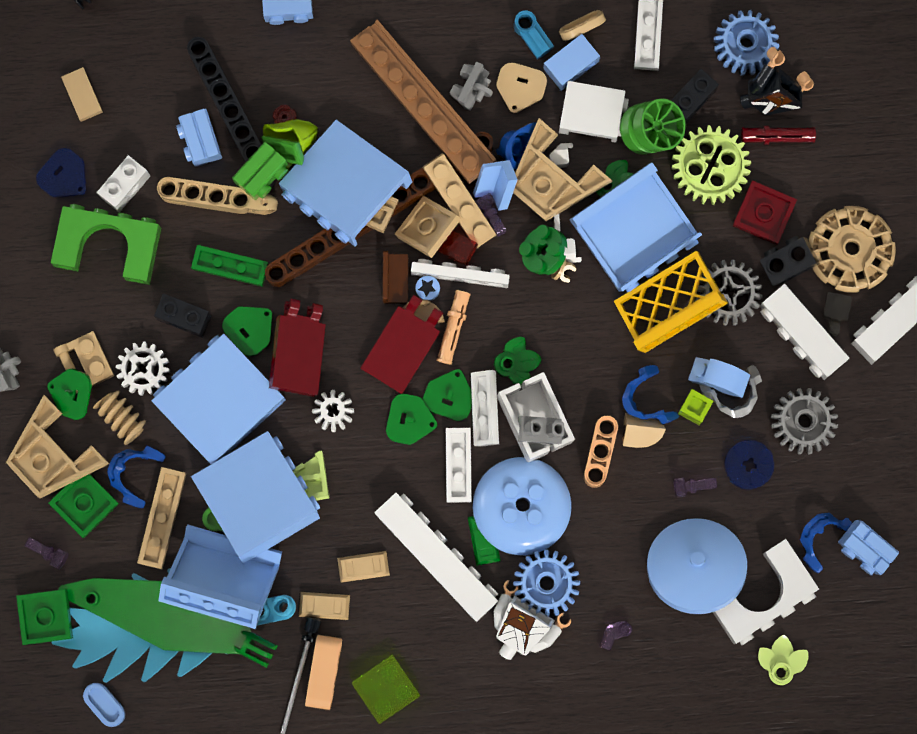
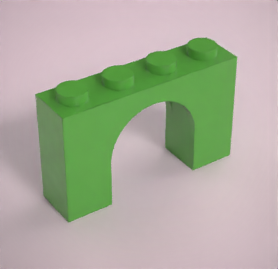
(77, 226)

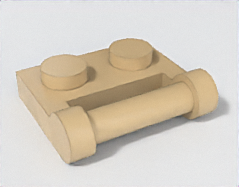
(90, 355)

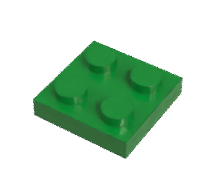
(83, 504)
(44, 617)

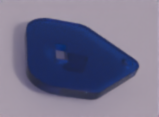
(68, 180)

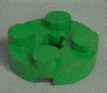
(533, 245)

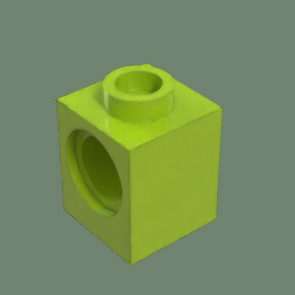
(695, 407)

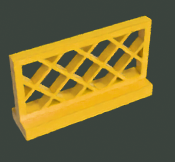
(679, 321)

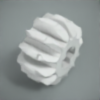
(325, 415)

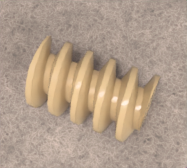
(120, 417)

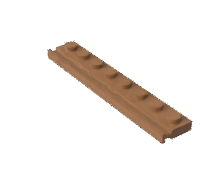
(422, 101)

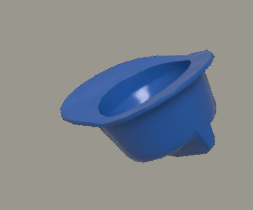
(514, 144)

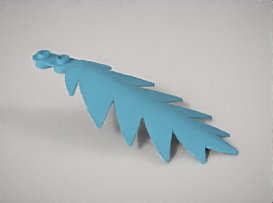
(100, 637)

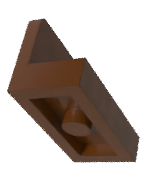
(395, 278)

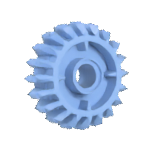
(741, 28)
(551, 568)

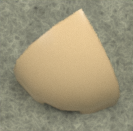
(641, 432)

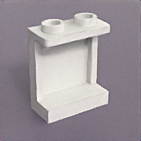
(593, 110)

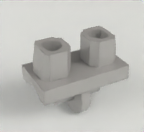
(475, 86)
(8, 371)
(540, 430)

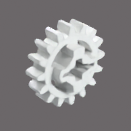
(151, 361)

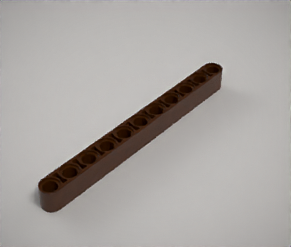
(332, 246)

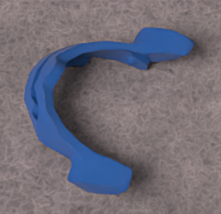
(630, 406)
(117, 466)
(815, 526)

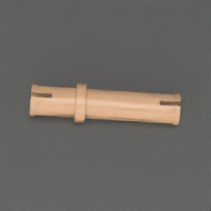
(454, 323)

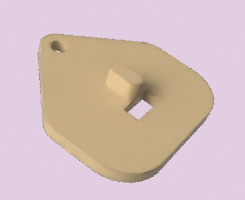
(518, 93)

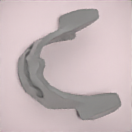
(739, 411)

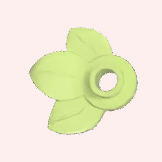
(782, 656)

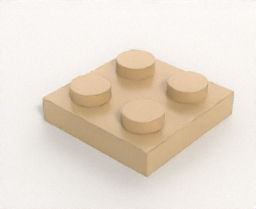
(427, 226)

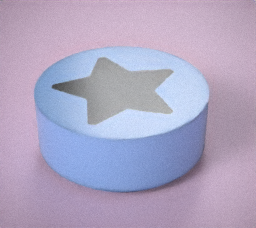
(427, 288)

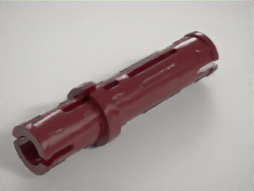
(769, 134)

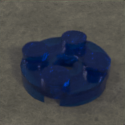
(761, 458)

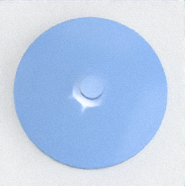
(697, 566)

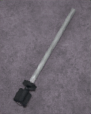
(312, 627)

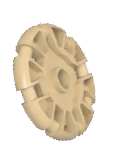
(866, 244)

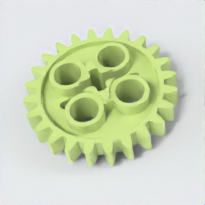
(691, 155)

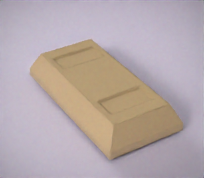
(363, 566)
(324, 605)

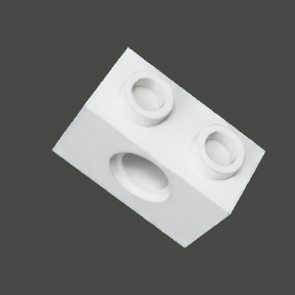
(123, 184)

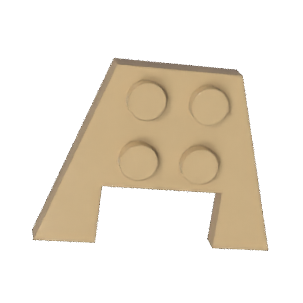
(547, 186)
(42, 461)

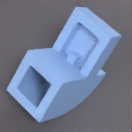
(720, 376)

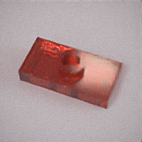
(458, 248)

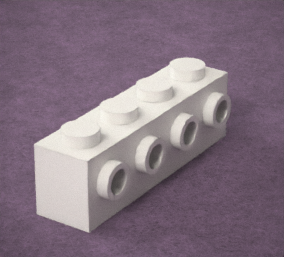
(803, 332)

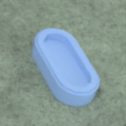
(104, 704)

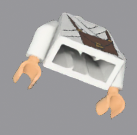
(523, 628)

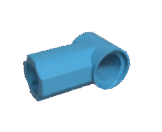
(534, 36)

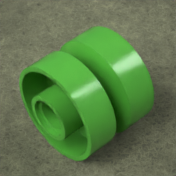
(652, 126)

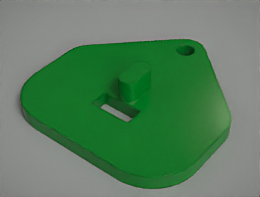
(254, 323)
(453, 389)
(65, 391)
(416, 421)

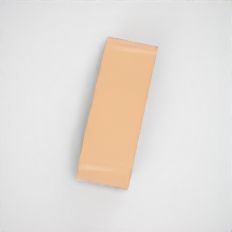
(608, 442)
(323, 672)

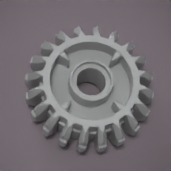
(793, 431)

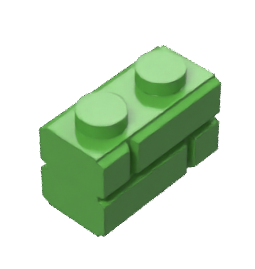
(261, 171)

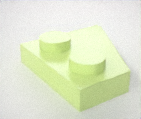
(315, 476)

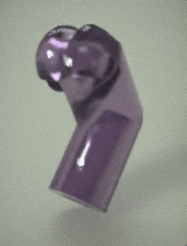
(614, 631)

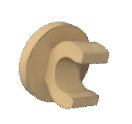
(560, 272)

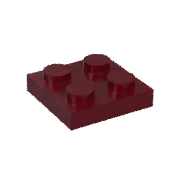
(764, 212)

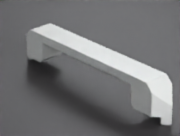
(561, 159)

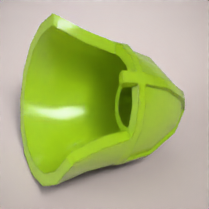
(294, 130)

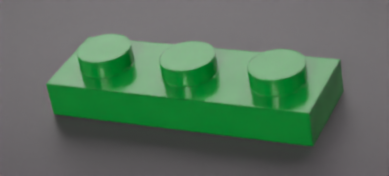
(229, 265)

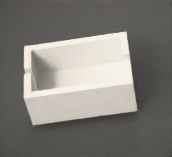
(534, 401)

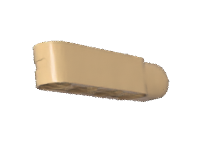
(206, 191)

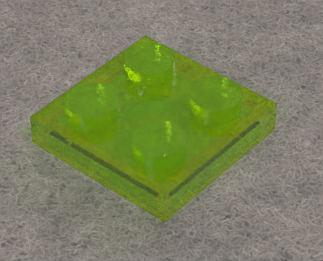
(385, 689)

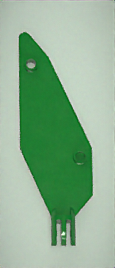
(136, 609)

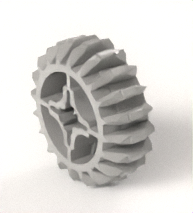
(739, 289)

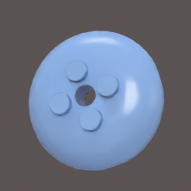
(516, 530)

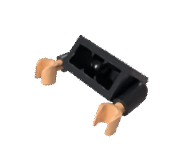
(773, 89)

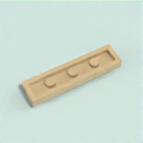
(459, 200)
(161, 518)

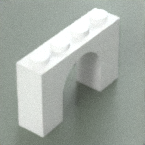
(795, 586)

